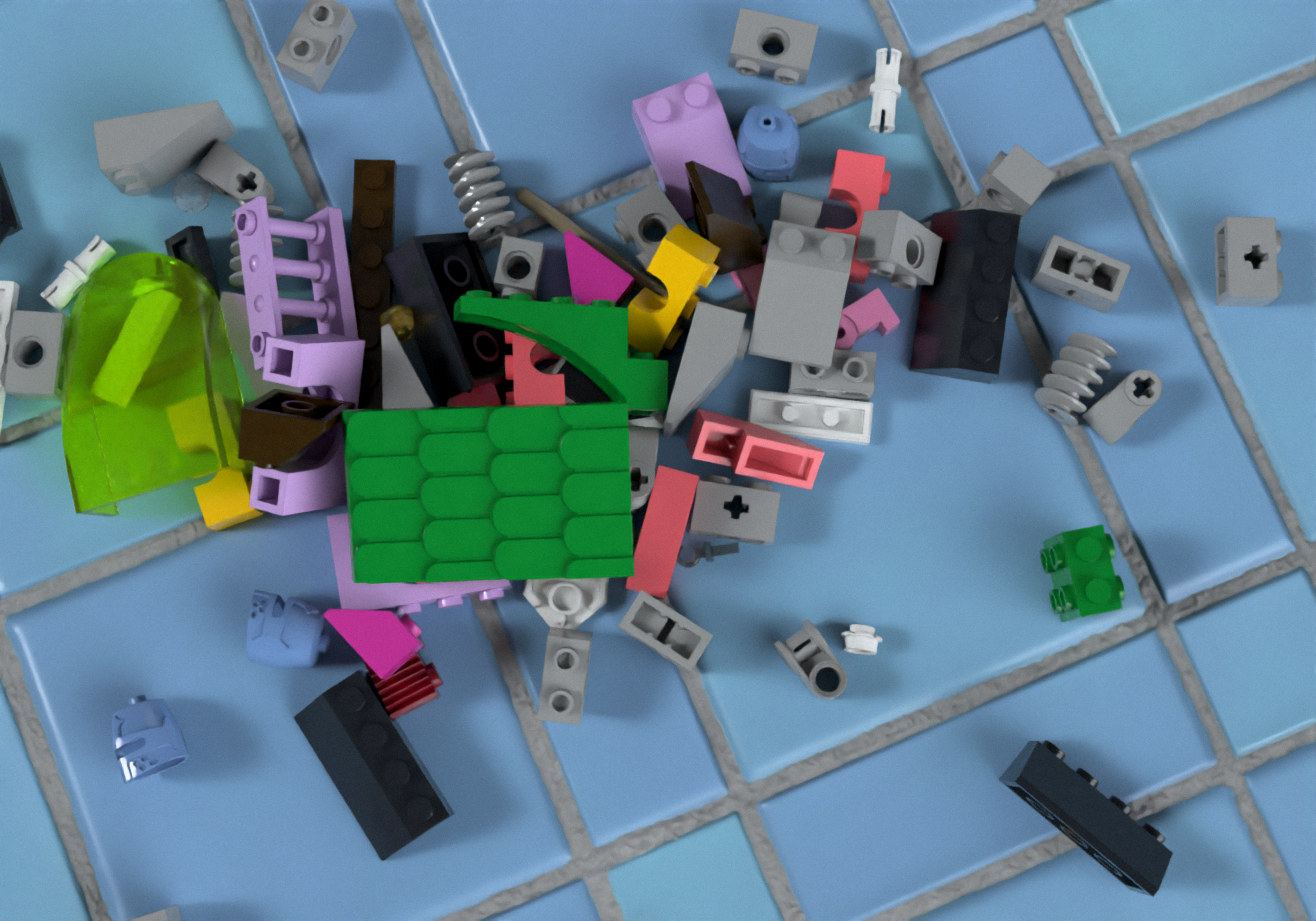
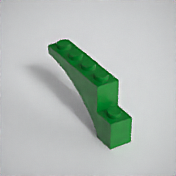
(585, 335)

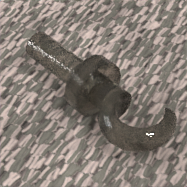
(709, 552)

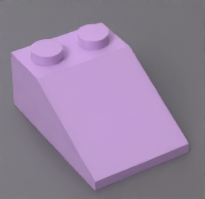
(686, 126)

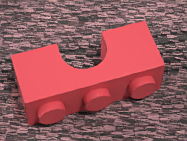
(858, 182)
(529, 383)

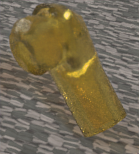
(400, 320)

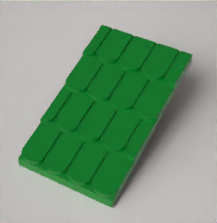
(489, 492)

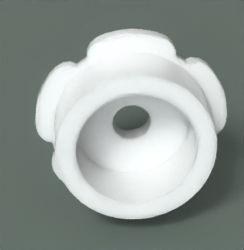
(861, 640)

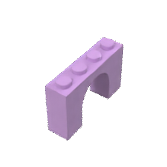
(316, 475)
(399, 596)

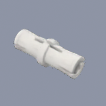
(885, 90)
(78, 273)

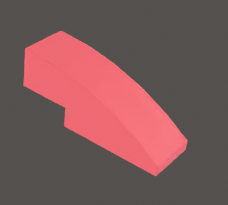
(753, 450)
(662, 531)

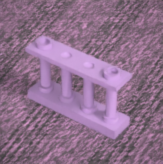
(326, 268)

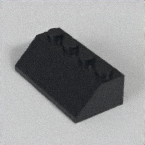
(429, 279)
(967, 305)
(373, 764)
(1089, 818)

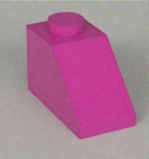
(593, 274)
(378, 637)

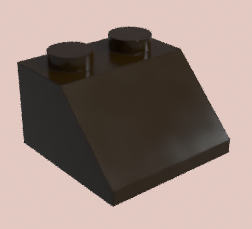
(725, 218)
(285, 424)

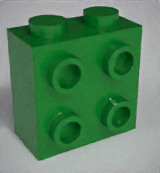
(1082, 573)

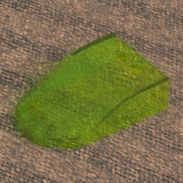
(147, 383)

